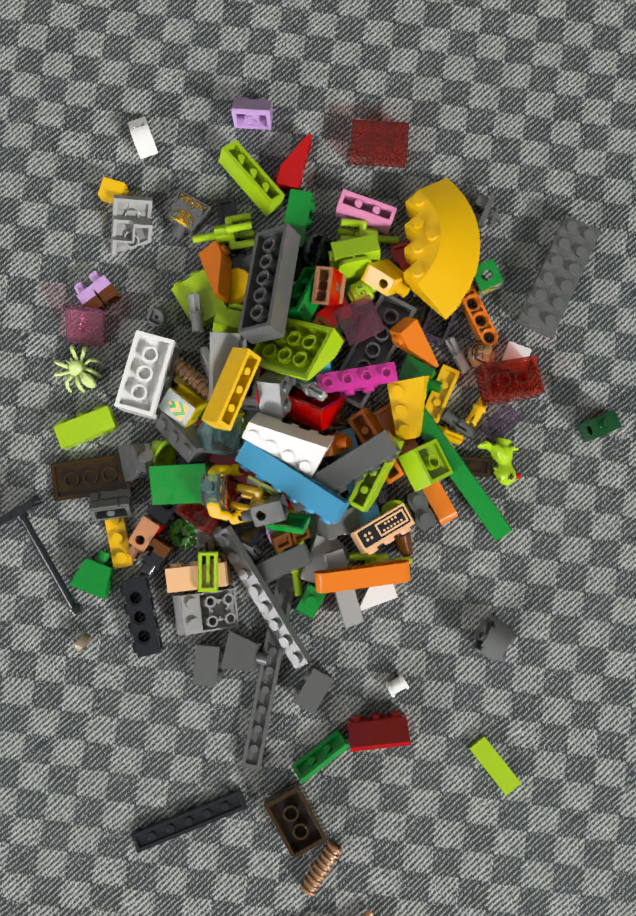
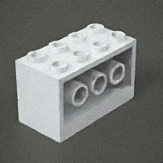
(147, 375)

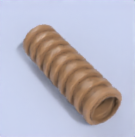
(191, 377)
(321, 868)

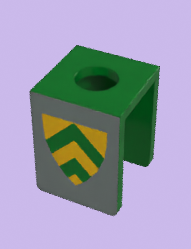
(491, 285)

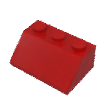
(313, 412)
(378, 731)

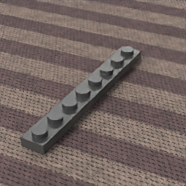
(263, 597)

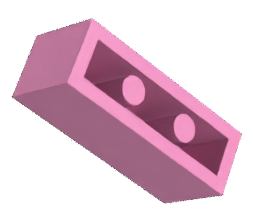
(375, 213)

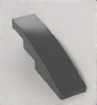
(284, 563)

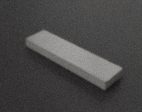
(346, 600)

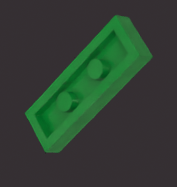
(320, 756)

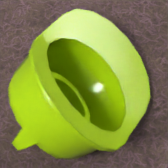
(163, 452)

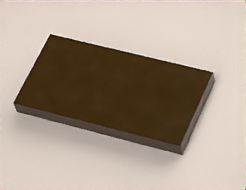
(85, 476)

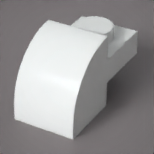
(142, 137)

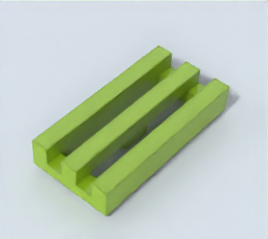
(208, 554)

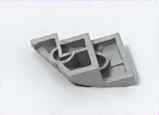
(130, 222)
(316, 550)

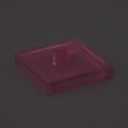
(359, 320)
(85, 325)

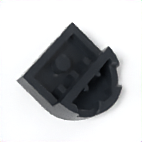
(316, 250)

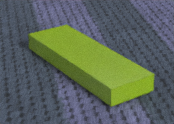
(494, 765)

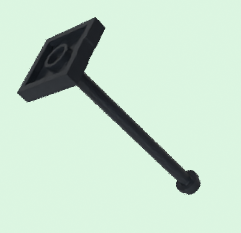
(21, 514)

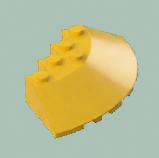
(442, 246)

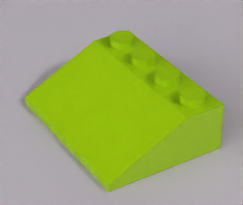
(301, 351)

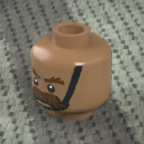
(480, 353)

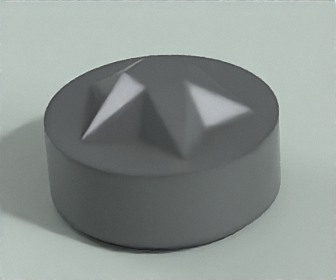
(156, 316)

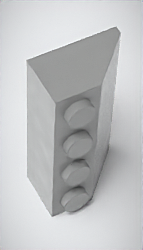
(220, 348)

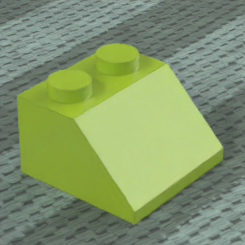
(425, 465)

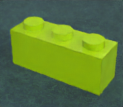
(85, 427)

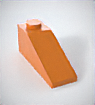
(218, 268)
(410, 338)

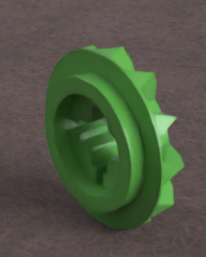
(187, 529)

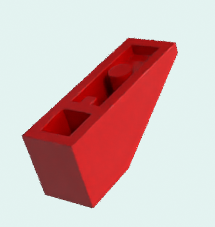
(293, 167)

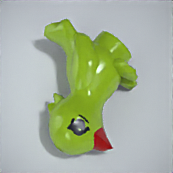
(502, 453)

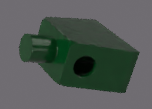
(600, 425)

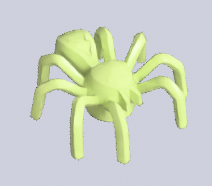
(78, 369)

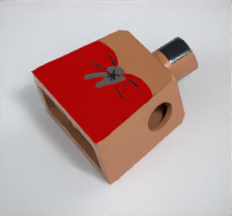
(328, 286)
(149, 529)

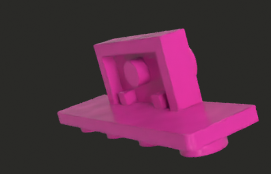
(358, 379)

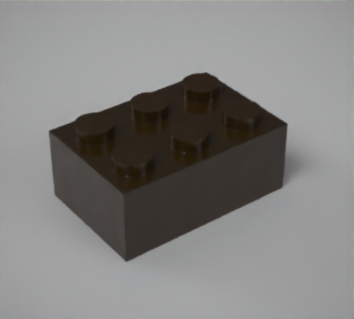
(296, 819)

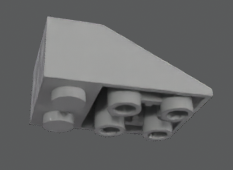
(205, 611)

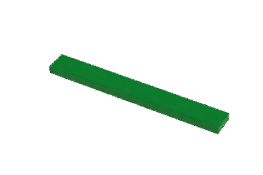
(466, 480)

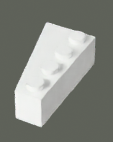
(287, 442)

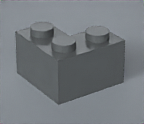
(273, 394)

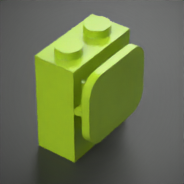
(354, 255)
(198, 283)
(228, 321)

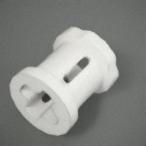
(396, 685)

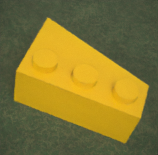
(407, 406)

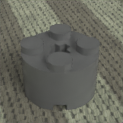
(493, 638)

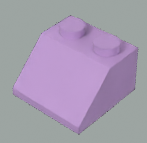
(252, 113)

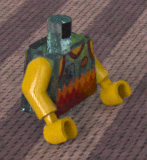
(216, 492)

